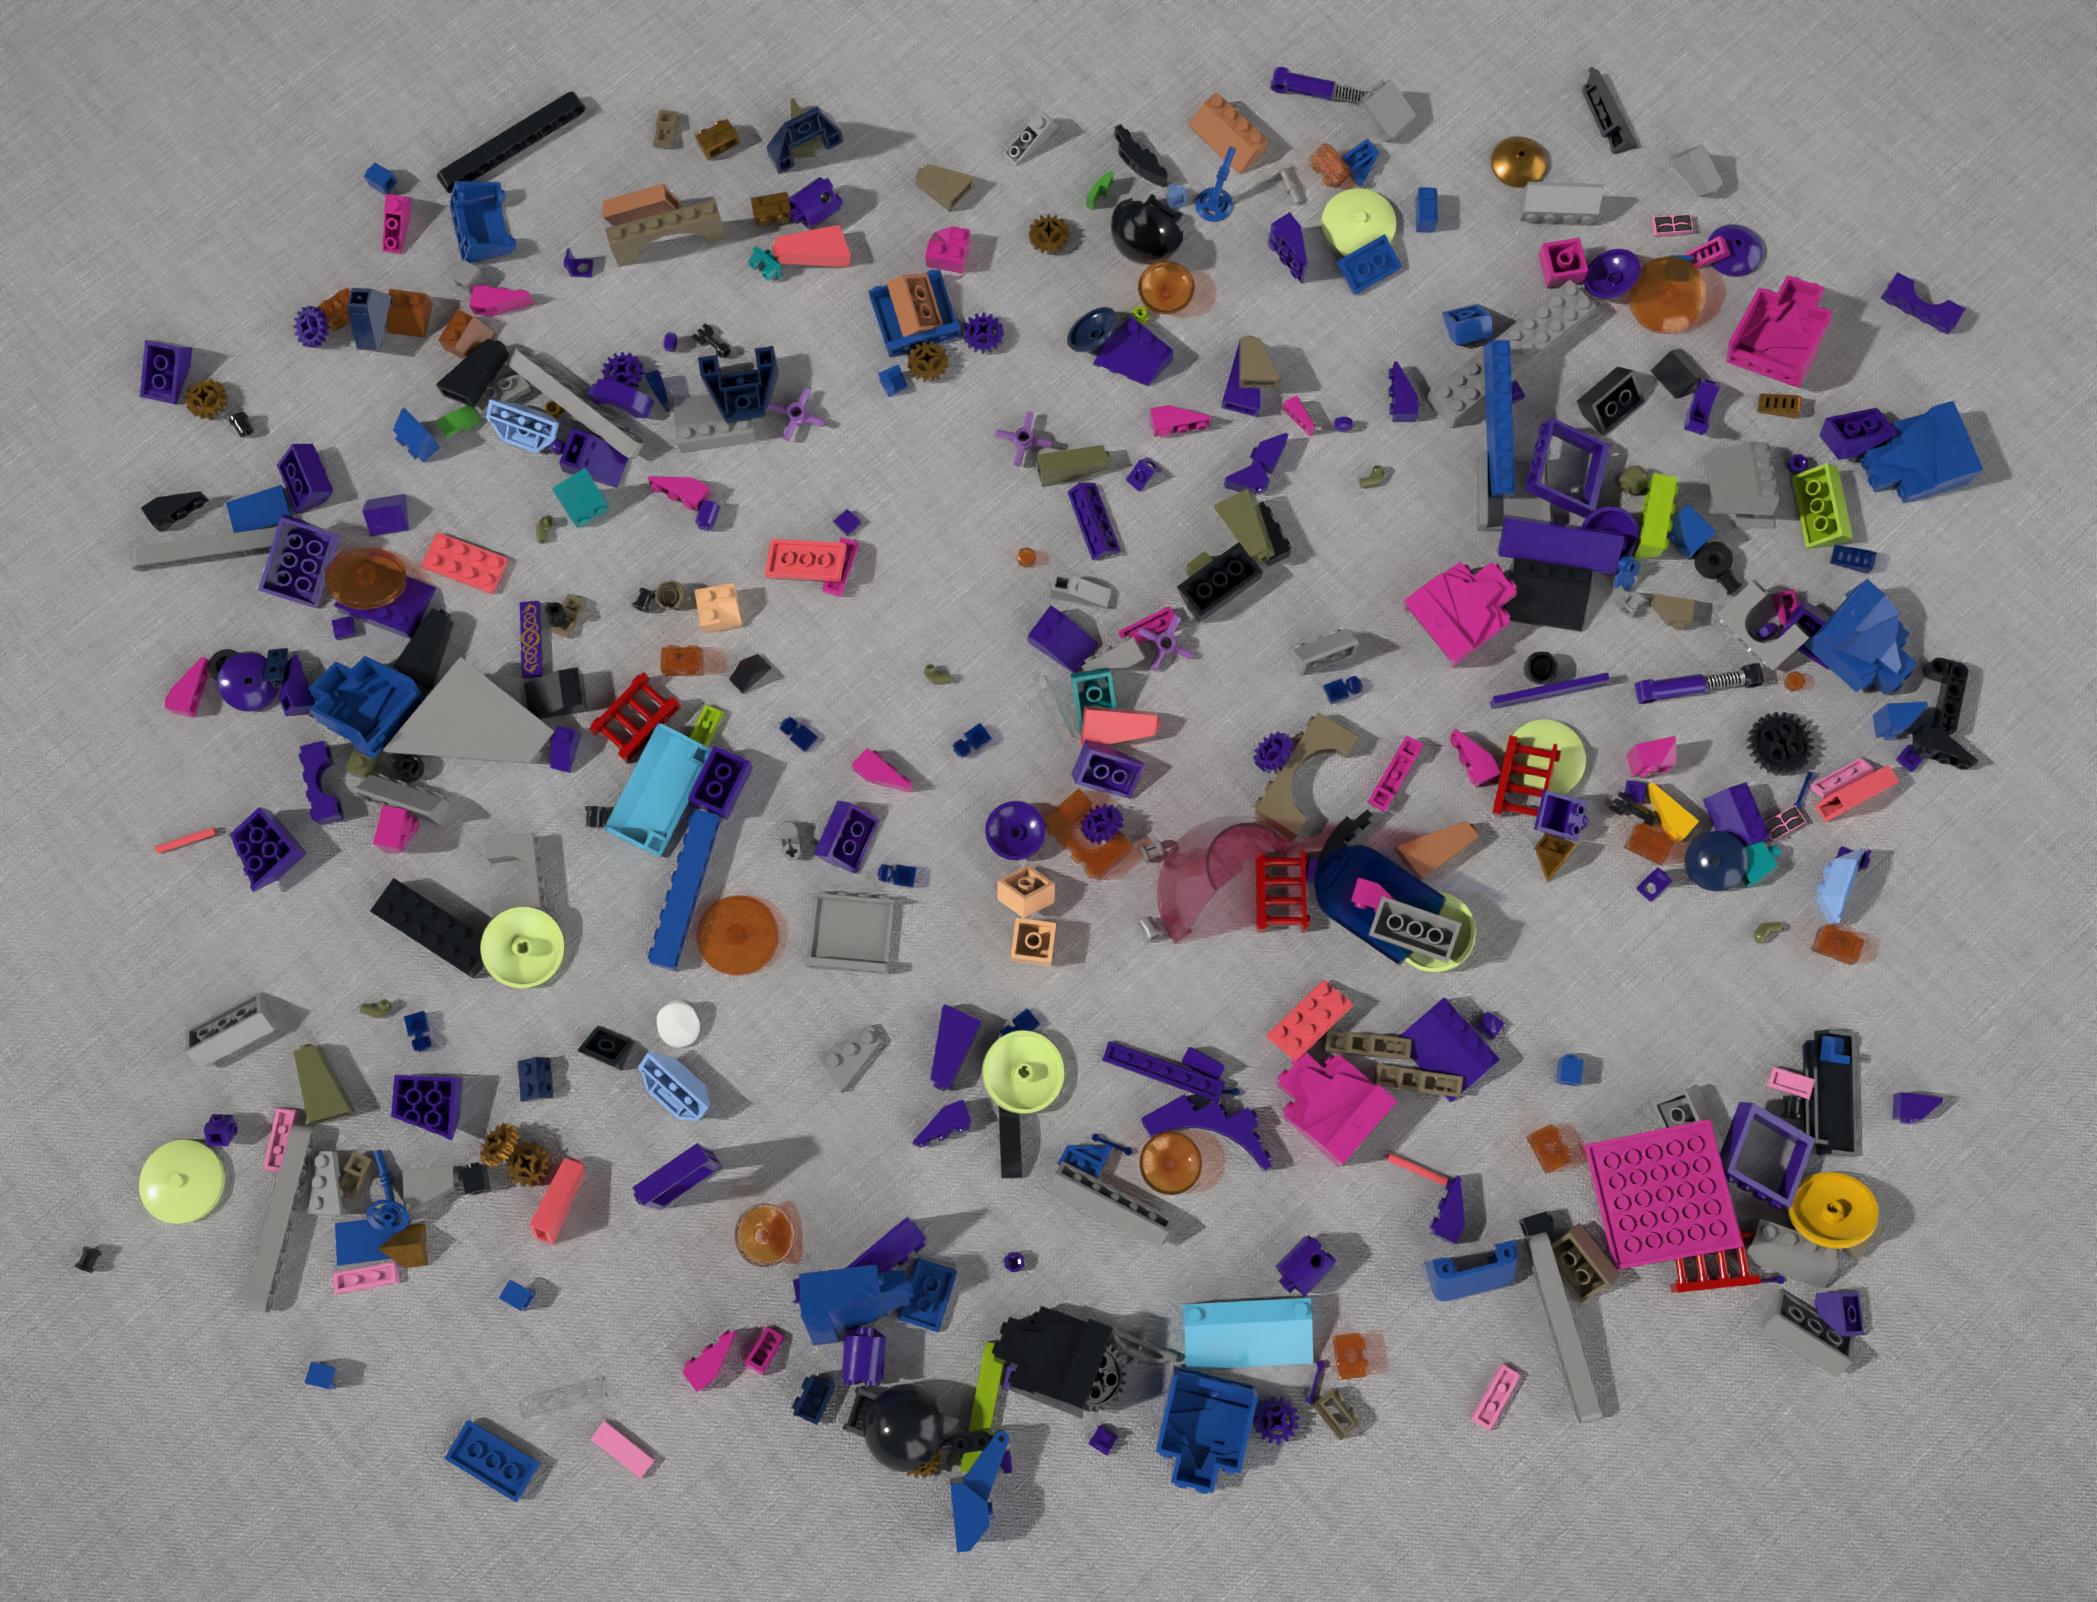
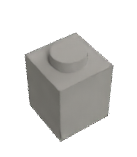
(467, 276)

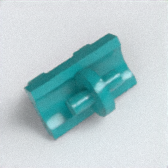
(767, 260)

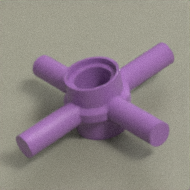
(798, 420)
(1024, 431)
(1157, 639)

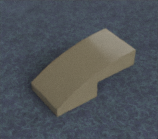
(666, 129)
(573, 609)
(355, 1175)

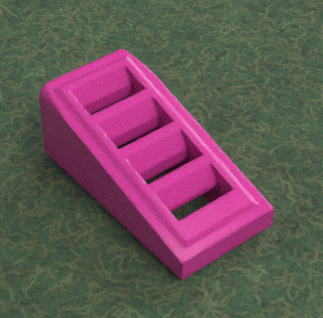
(1716, 256)
(1297, 412)
(1779, 604)
(758, 1347)

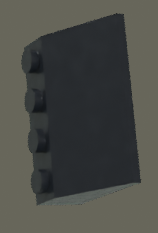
(1549, 594)

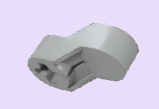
(788, 831)

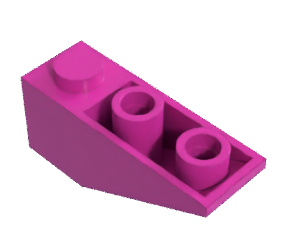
(396, 222)
(495, 301)
(1172, 419)
(684, 489)
(1478, 762)
(877, 772)
(1369, 894)
(706, 1368)

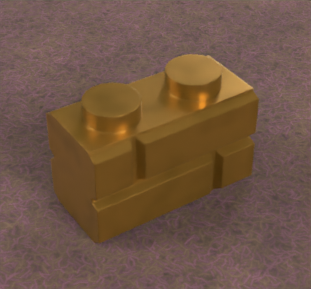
(717, 139)
(771, 208)

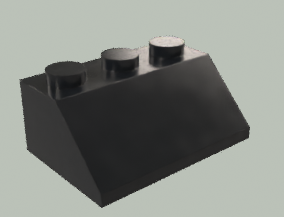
(1611, 400)

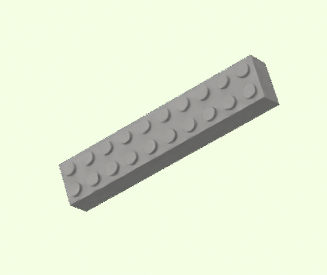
(1528, 341)

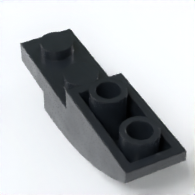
(1140, 161)
(1344, 832)

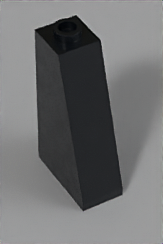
(474, 373)
(426, 649)

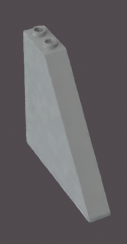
(472, 720)

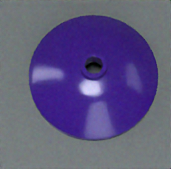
(1742, 258)
(1612, 273)
(1615, 520)
(236, 692)
(1015, 817)

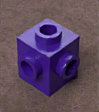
(220, 1130)

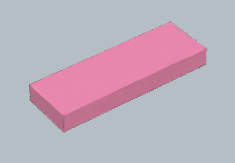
(1841, 778)
(280, 1133)
(366, 1277)
(1495, 1397)
(622, 1449)

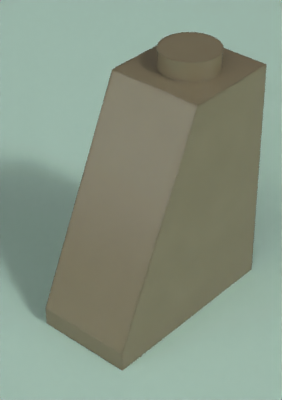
(944, 185)
(1255, 365)

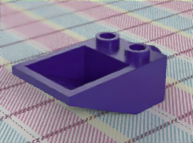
(597, 456)
(1561, 815)

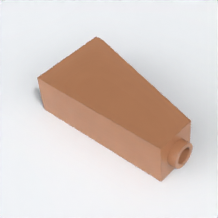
(639, 205)
(1433, 850)

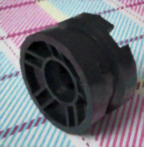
(416, 768)

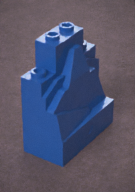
(1924, 456)
(1865, 641)
(364, 703)
(849, 1299)
(1205, 1427)

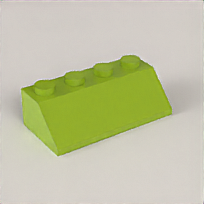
(1822, 507)
(1655, 516)

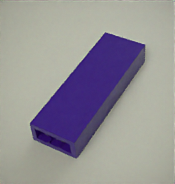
(1561, 544)

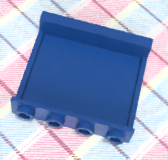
(890, 327)

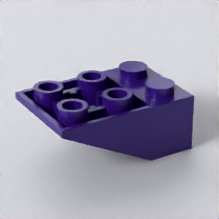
(1288, 243)

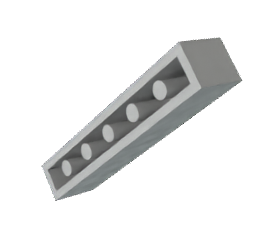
(1111, 1204)

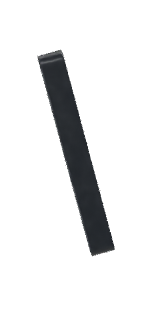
(512, 141)

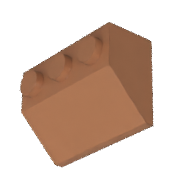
(914, 303)

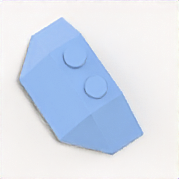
(522, 425)
(1837, 884)
(674, 1086)

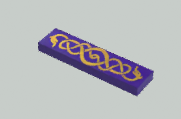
(531, 639)

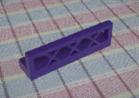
(1090, 520)

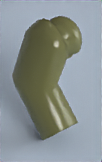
(1374, 478)
(377, 1011)

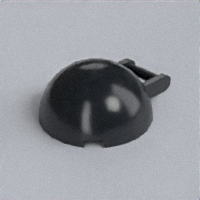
(1146, 231)
(899, 1426)

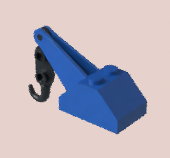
(972, 1491)

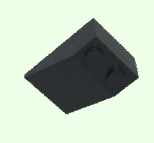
(556, 694)

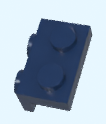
(535, 1079)
(813, 1399)

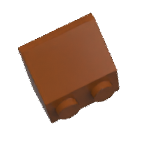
(408, 313)
(464, 334)

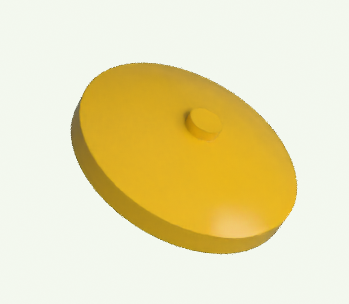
(1834, 1210)

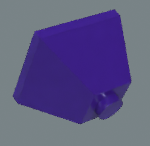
(1841, 1312)

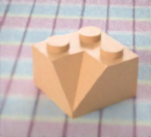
(718, 608)
(1026, 891)
(1033, 942)

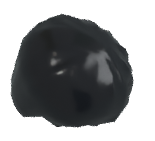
(1540, 668)

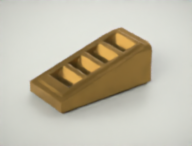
(1788, 412)

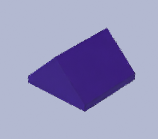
(386, 515)

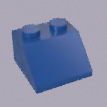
(1468, 324)
(414, 436)
(1689, 532)
(1896, 718)

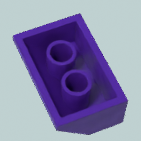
(304, 477)
(1812, 620)
(1737, 814)
(846, 836)

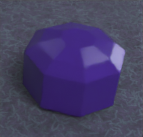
(670, 342)
(1343, 424)
(1797, 463)
(1767, 630)
(1014, 1262)

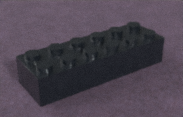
(430, 927)

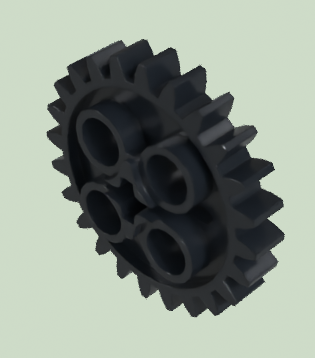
(1763, 749)
(1105, 1391)

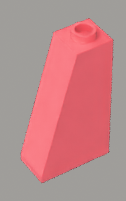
(813, 247)
(1116, 725)
(1856, 793)
(557, 1201)

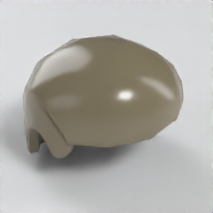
(670, 595)

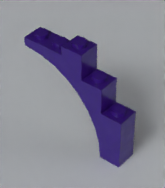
(1238, 1128)

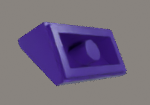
(1202, 1063)

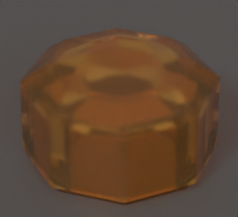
(1026, 557)
(1794, 681)

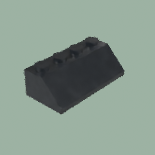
(1219, 582)

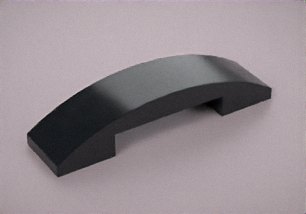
(1010, 1144)

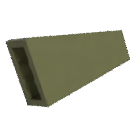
(1071, 464)
(1246, 522)
(320, 1088)

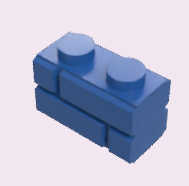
(1426, 209)

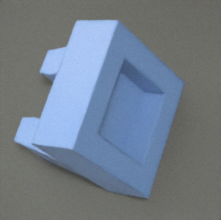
(1176, 196)

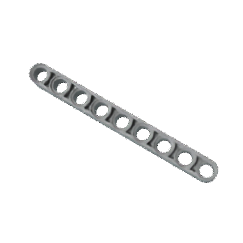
(576, 403)
(202, 550)
(281, 1218)
(1562, 1328)

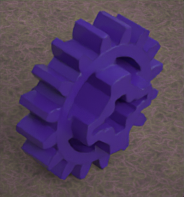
(311, 326)
(983, 333)
(624, 369)
(1273, 752)
(1102, 823)
(1282, 1411)

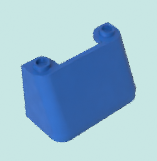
(480, 221)
(1450, 1285)

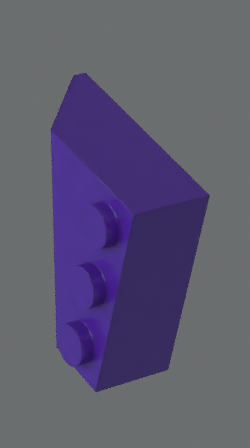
(1135, 353)
(265, 848)
(428, 1102)

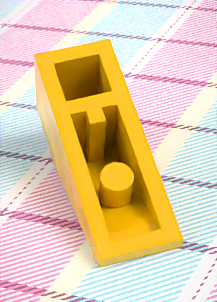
(1672, 816)

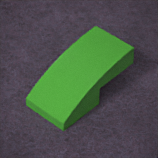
(1101, 187)
(458, 419)

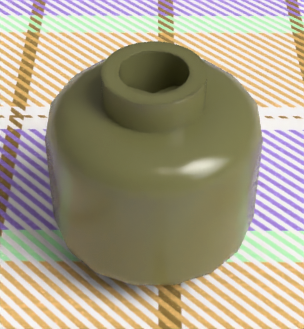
(1633, 479)

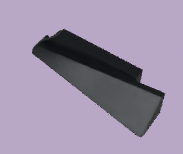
(1607, 113)

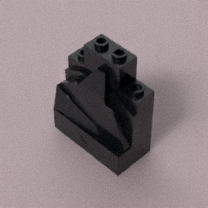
(1053, 1358)

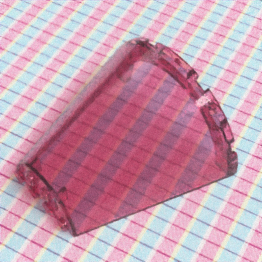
(1208, 860)

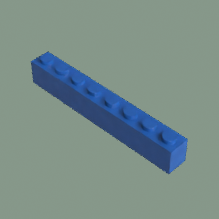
(1499, 419)
(685, 890)

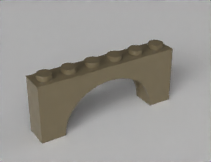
(697, 219)
(1320, 738)

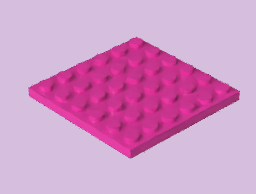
(1663, 1195)

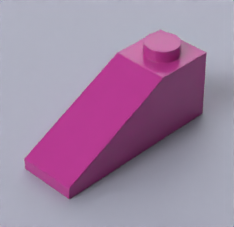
(188, 691)

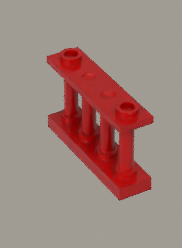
(640, 735)
(1509, 766)
(1264, 900)
(1724, 1279)

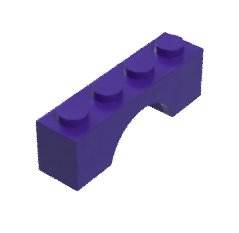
(1902, 295)
(316, 759)

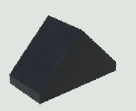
(749, 672)

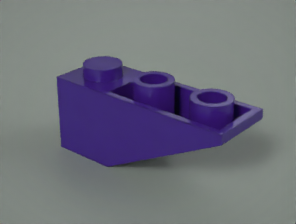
(1404, 399)
(294, 693)
(948, 1120)
(1450, 1220)

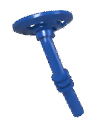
(1214, 193)
(390, 1211)

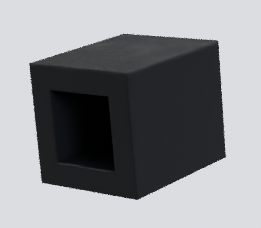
(475, 1179)
(1537, 1224)

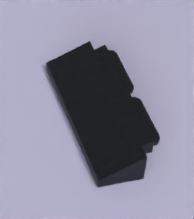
(1832, 1109)

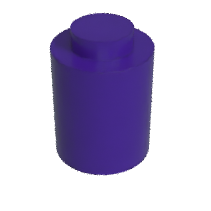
(707, 515)

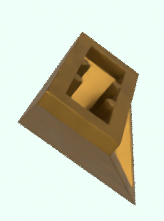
(1553, 853)
(407, 1246)

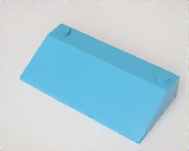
(658, 790)
(1248, 1333)

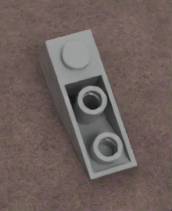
(1031, 137)
(1078, 590)
(1121, 656)

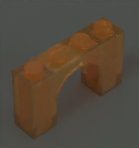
(1095, 861)

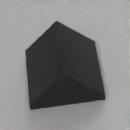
(1677, 372)
(607, 1047)

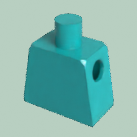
(1760, 862)

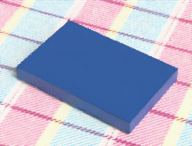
(1369, 264)
(258, 510)
(359, 1242)
(932, 1292)

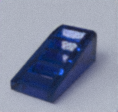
(657, 385)
(1854, 552)

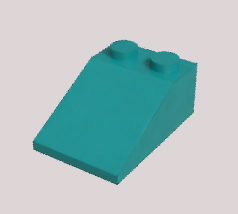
(581, 498)
(1092, 689)

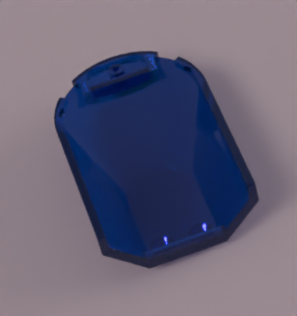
(1337, 881)

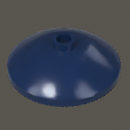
(1092, 329)
(1731, 861)

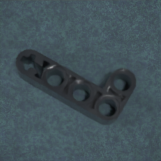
(1945, 698)

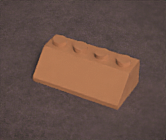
(1224, 127)

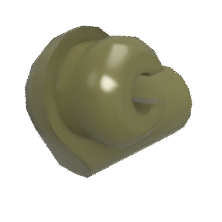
(543, 527)
(935, 677)
(1764, 929)

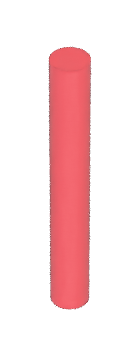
(185, 840)
(1417, 1169)

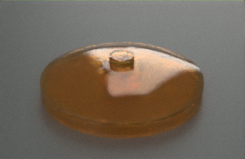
(1668, 295)
(365, 578)
(737, 935)

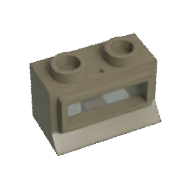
(1335, 1413)

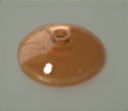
(1168, 278)
(1174, 1148)
(776, 1234)

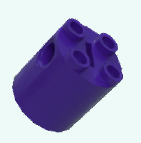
(809, 208)
(1300, 1271)
(863, 1356)

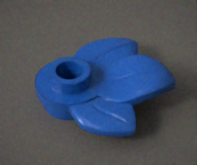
(1628, 569)

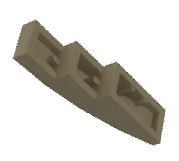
(1367, 1045)
(1418, 1080)

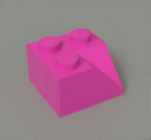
(948, 249)
(1563, 262)
(1652, 757)
(394, 829)

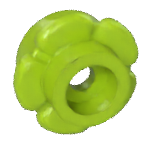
(1144, 317)

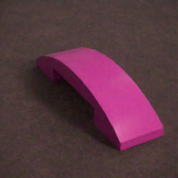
(1395, 773)

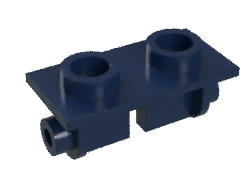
(275, 666)

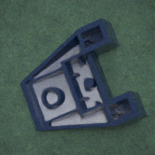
(800, 130)
(744, 393)

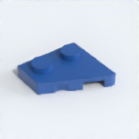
(1361, 161)
(1086, 1158)

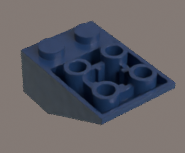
(368, 317)

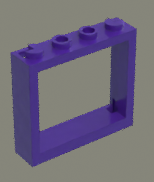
(1599, 452)
(1735, 1139)
(676, 1177)

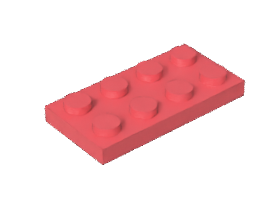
(805, 560)
(464, 563)
(1309, 1020)

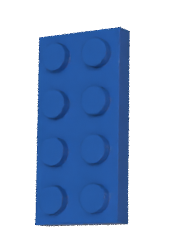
(492, 1460)

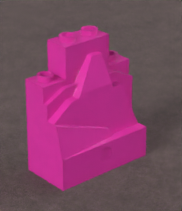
(1781, 331)
(1463, 609)
(1333, 1104)

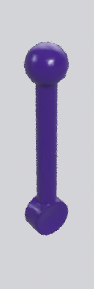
(1779, 1279)
(1320, 1364)

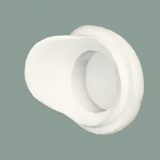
(678, 1024)

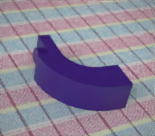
(621, 396)
(1701, 405)

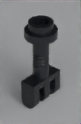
(722, 350)
(1648, 818)

